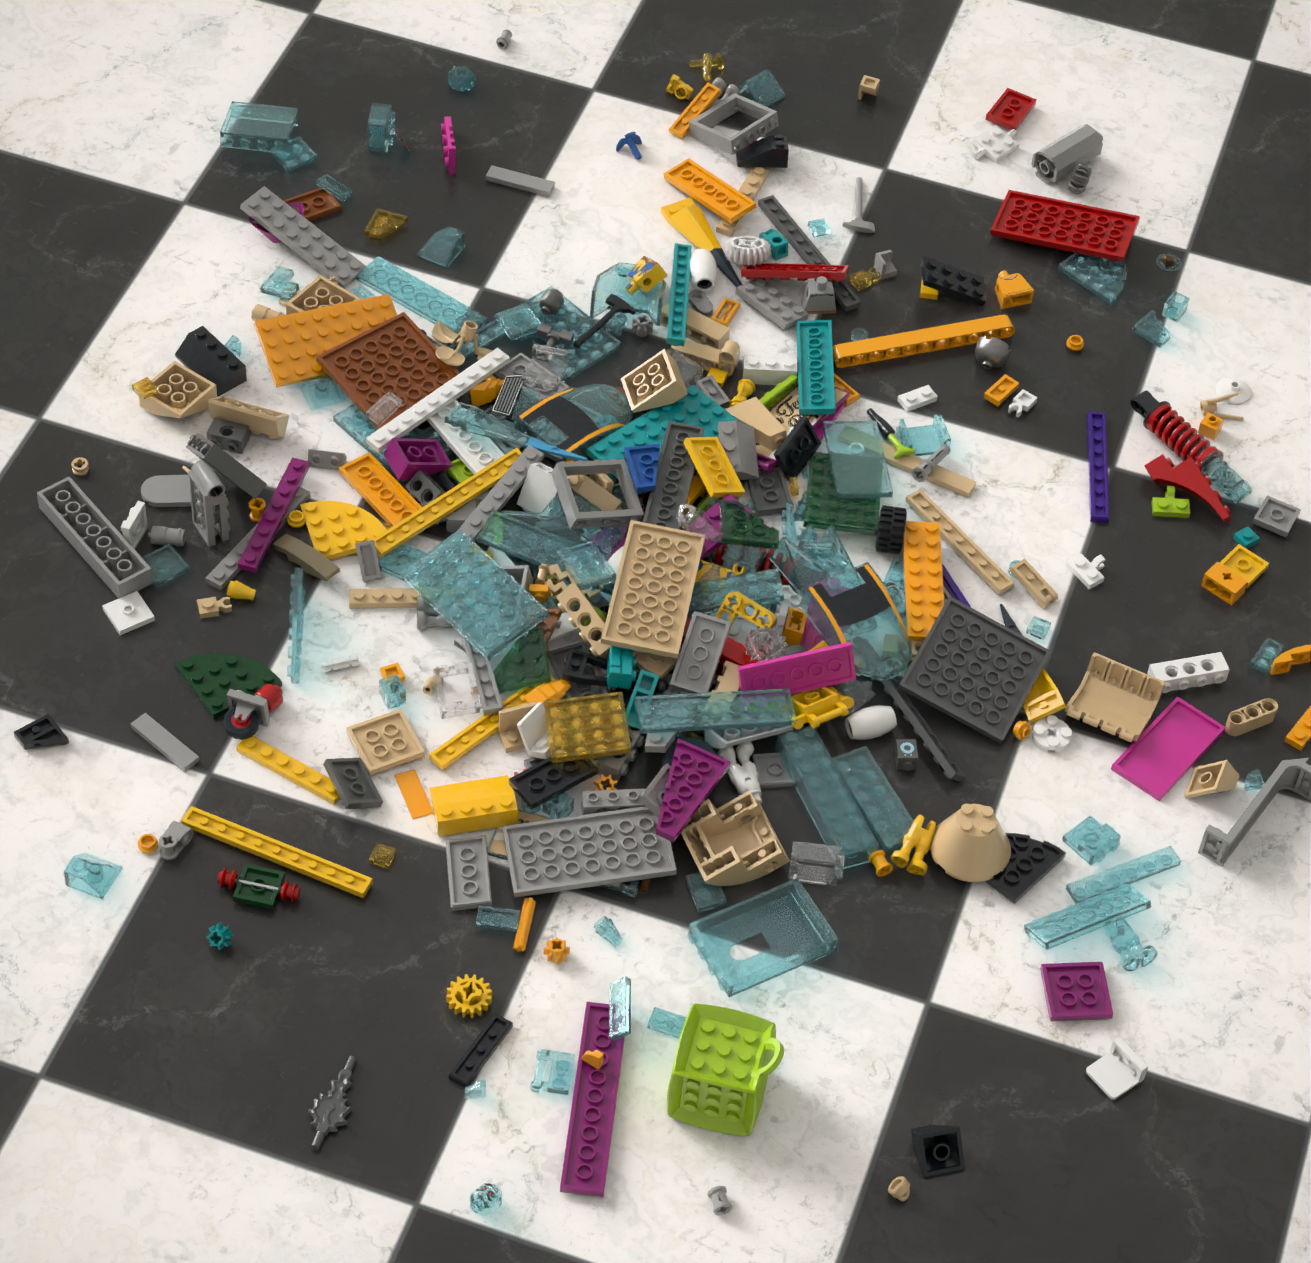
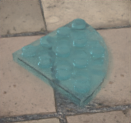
(1098, 275)

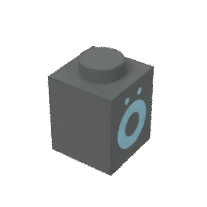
(906, 754)

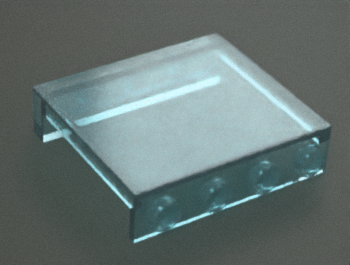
(258, 127)

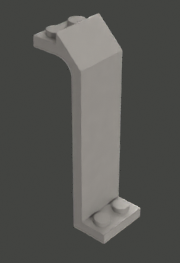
(1289, 775)

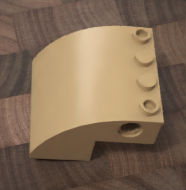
(733, 842)

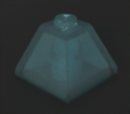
(443, 246)
(91, 874)

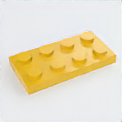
(714, 467)

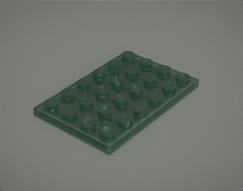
(824, 507)

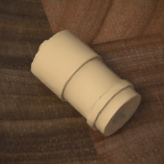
(262, 312)

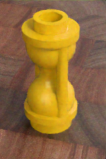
(745, 389)

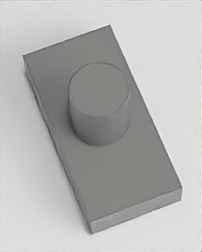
(368, 560)

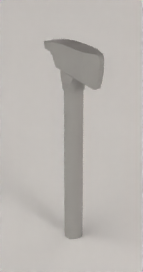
(858, 224)

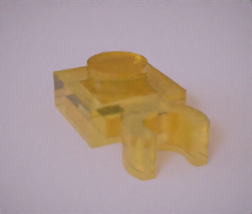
(864, 279)

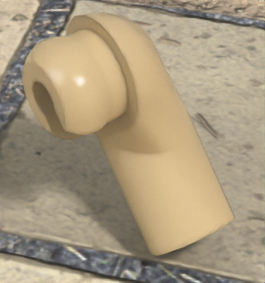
(429, 685)

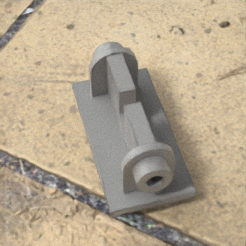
(326, 459)

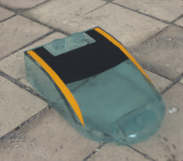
(577, 417)
(860, 611)

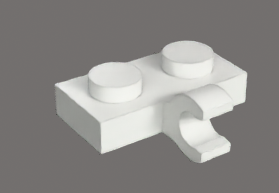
(1087, 571)

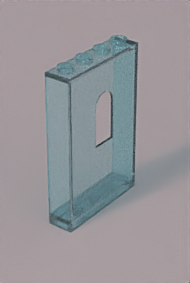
(786, 921)

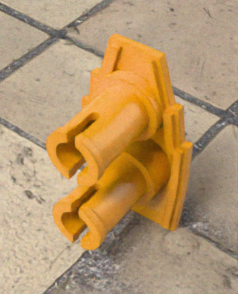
(486, 391)
(550, 691)

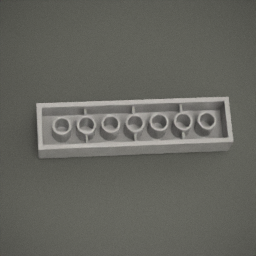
(94, 538)

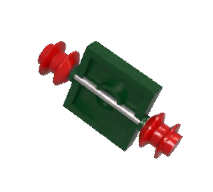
(258, 886)

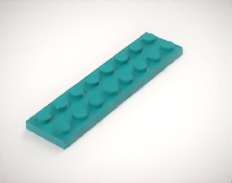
(815, 367)

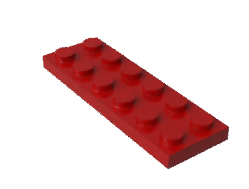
(800, 271)

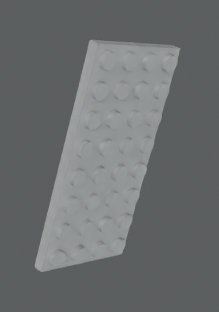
(586, 851)

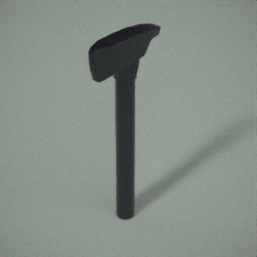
(618, 306)

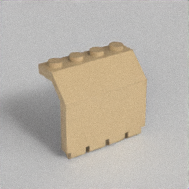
(1115, 698)

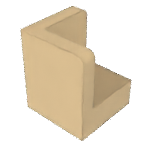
(868, 85)

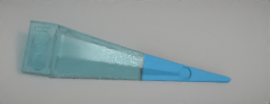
(478, 422)

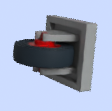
(245, 714)

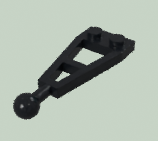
(576, 665)

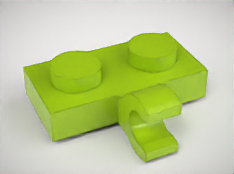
(1170, 505)

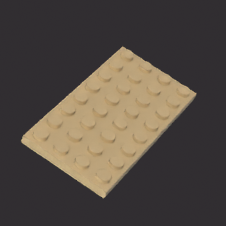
(653, 589)

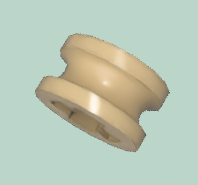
(80, 462)

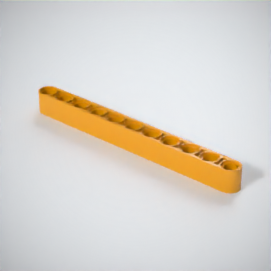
(921, 341)

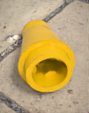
(240, 591)

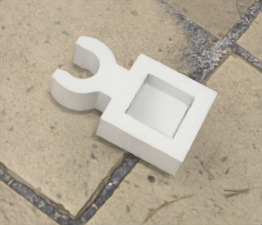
(1022, 401)

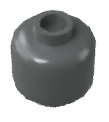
(551, 301)

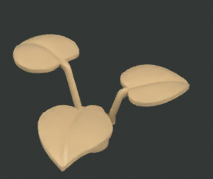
(446, 336)

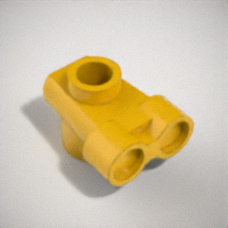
(677, 87)

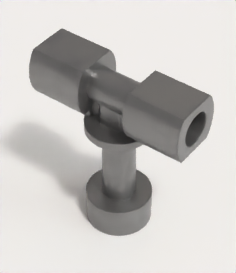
(554, 337)

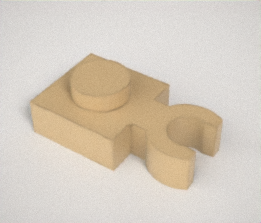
(211, 607)

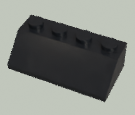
(211, 360)

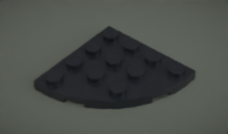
(1027, 866)

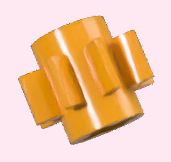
(603, 780)
(556, 950)

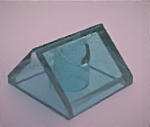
(321, 393)

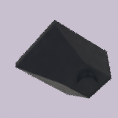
(938, 1149)

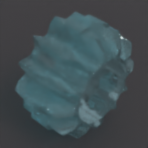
(461, 78)

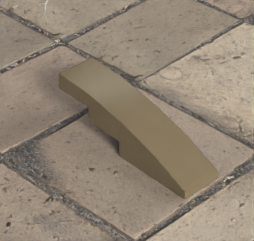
(306, 556)

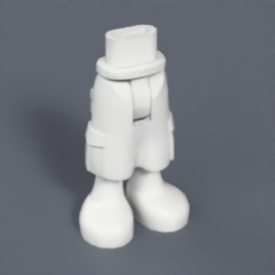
(744, 776)

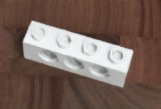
(1190, 671)

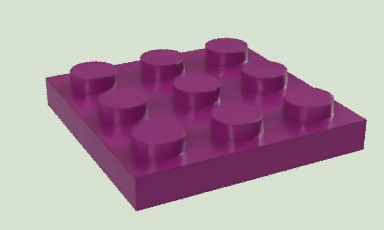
(1076, 991)

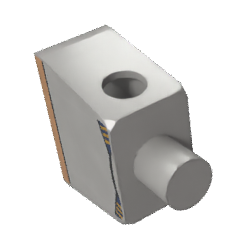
(819, 297)

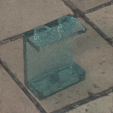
(924, 438)

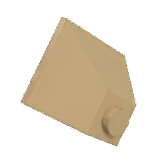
(1212, 779)

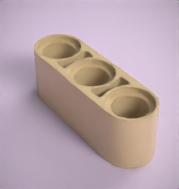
(1251, 717)

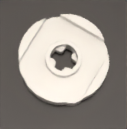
(1051, 725)

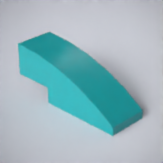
(644, 686)

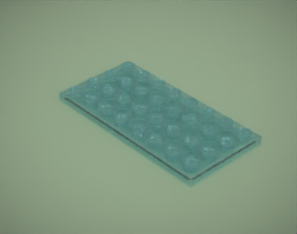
(474, 594)

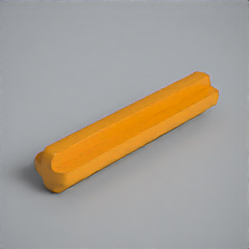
(524, 924)

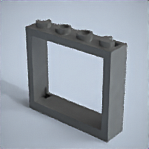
(226, 465)

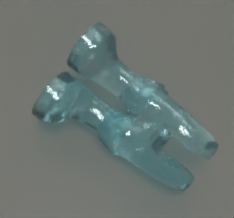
(1122, 937)

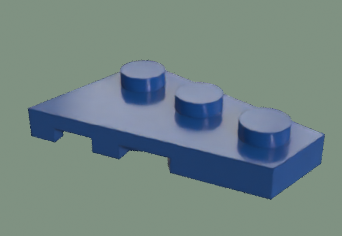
(643, 466)

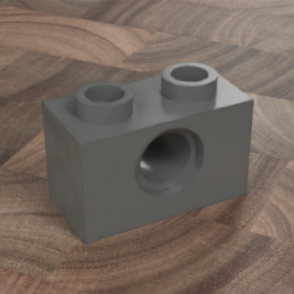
(228, 435)

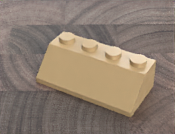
(257, 418)

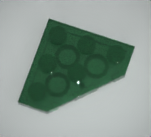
(745, 528)
(524, 663)

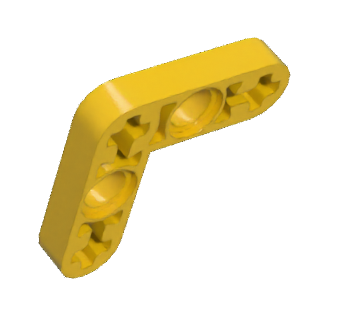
(740, 609)

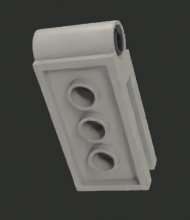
(208, 503)

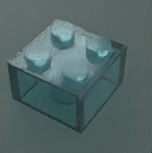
(380, 127)

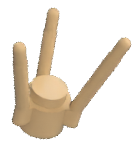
(1211, 406)

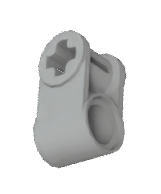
(174, 840)

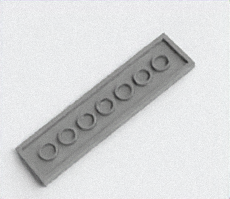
(302, 236)

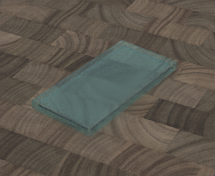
(857, 459)

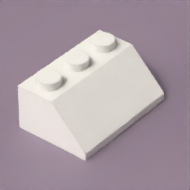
(768, 369)

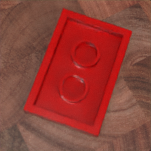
(1011, 109)

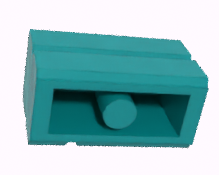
(620, 667)

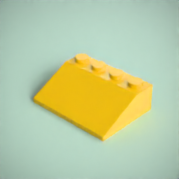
(474, 805)

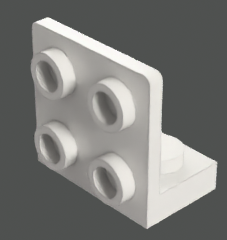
(534, 732)

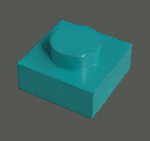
(1246, 537)

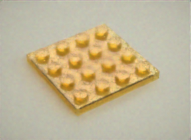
(587, 727)

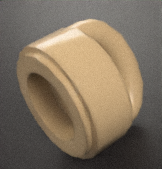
(900, 1188)

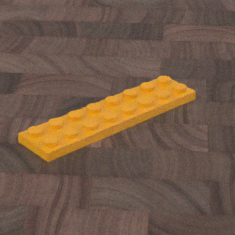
(922, 577)

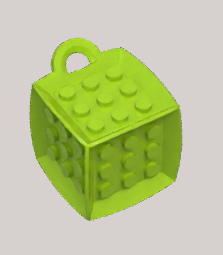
(722, 1069)

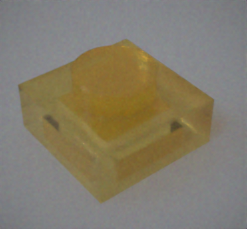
(144, 388)
(382, 855)

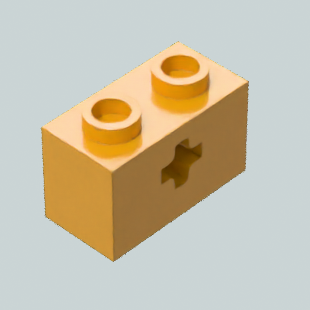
(1224, 583)
(794, 626)

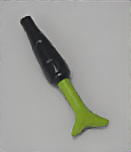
(888, 433)

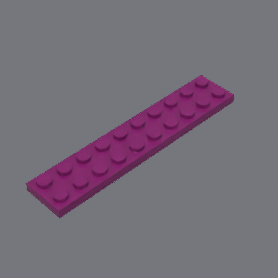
(592, 1107)

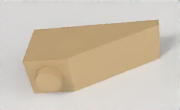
(594, 492)

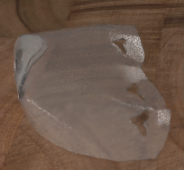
(700, 525)

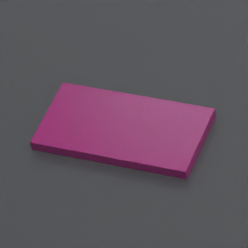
(1168, 748)

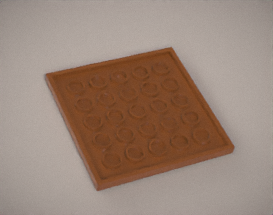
(386, 359)

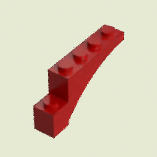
(1189, 478)

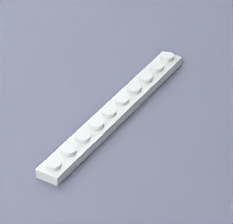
(438, 399)

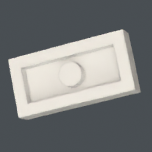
(917, 398)

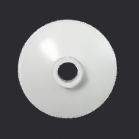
(1232, 385)

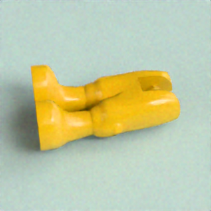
(921, 840)

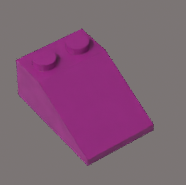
(411, 455)

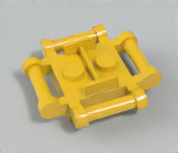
(819, 706)

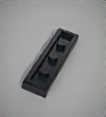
(480, 1050)

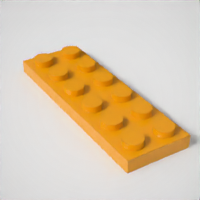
(709, 190)
(379, 489)

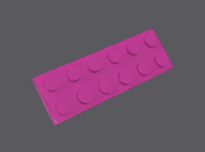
(801, 670)

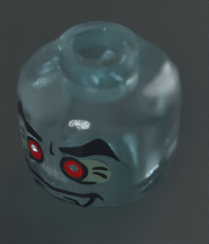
(486, 1199)

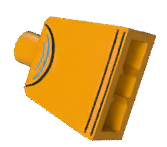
(1012, 290)

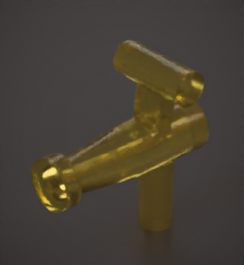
(707, 63)

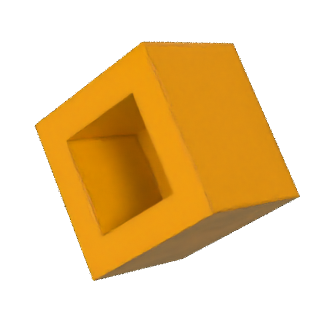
(1210, 426)

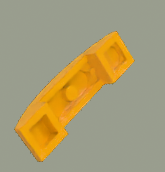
(1291, 657)

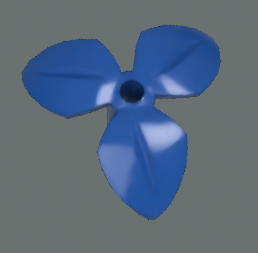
(631, 139)

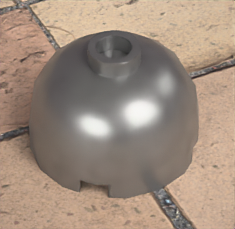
(992, 352)

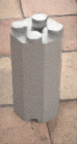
(1067, 152)

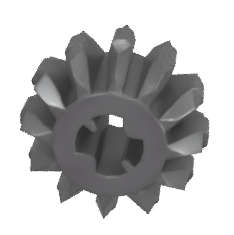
(1079, 178)

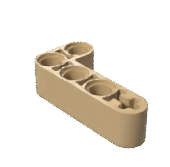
(711, 357)

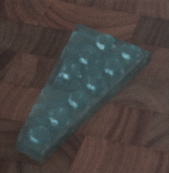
(296, 617)

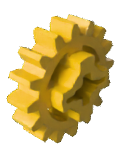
(469, 996)

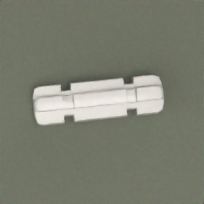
(339, 663)

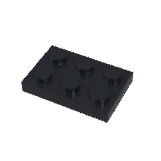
(797, 448)

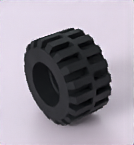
(891, 529)

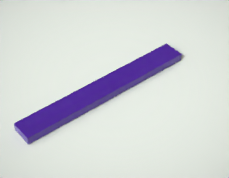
(1098, 467)

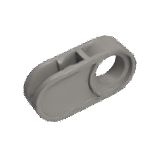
(702, 305)

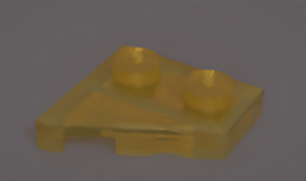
(384, 223)

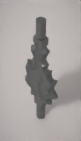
(331, 1109)

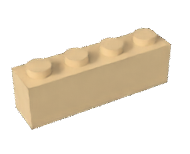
(701, 328)

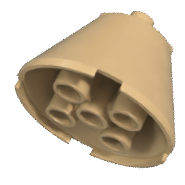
(971, 844)

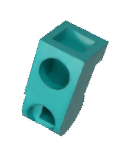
(777, 243)

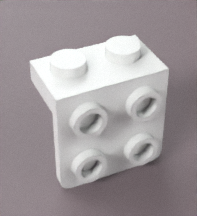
(1118, 1070)

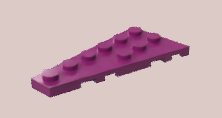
(689, 783)

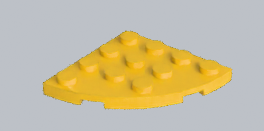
(338, 526)

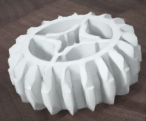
(747, 250)

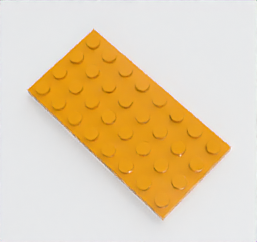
(297, 338)

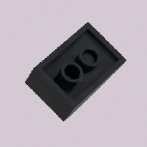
(766, 152)

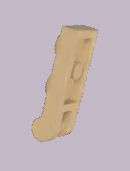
(1034, 583)

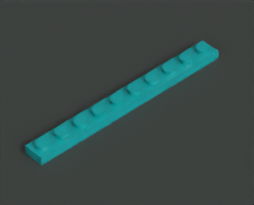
(679, 295)

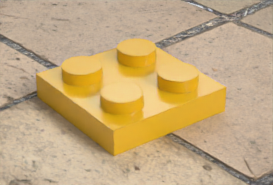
(1245, 564)

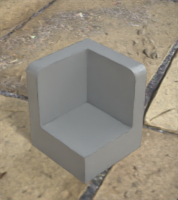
(884, 265)

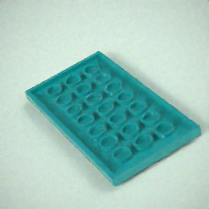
(650, 428)

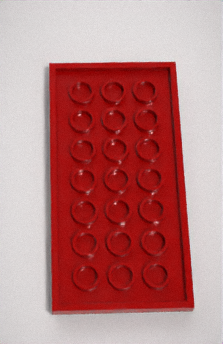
(1065, 225)

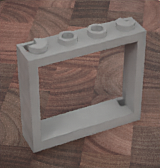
(702, 125)
(596, 519)

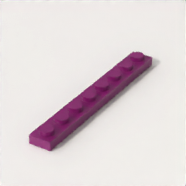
(273, 515)

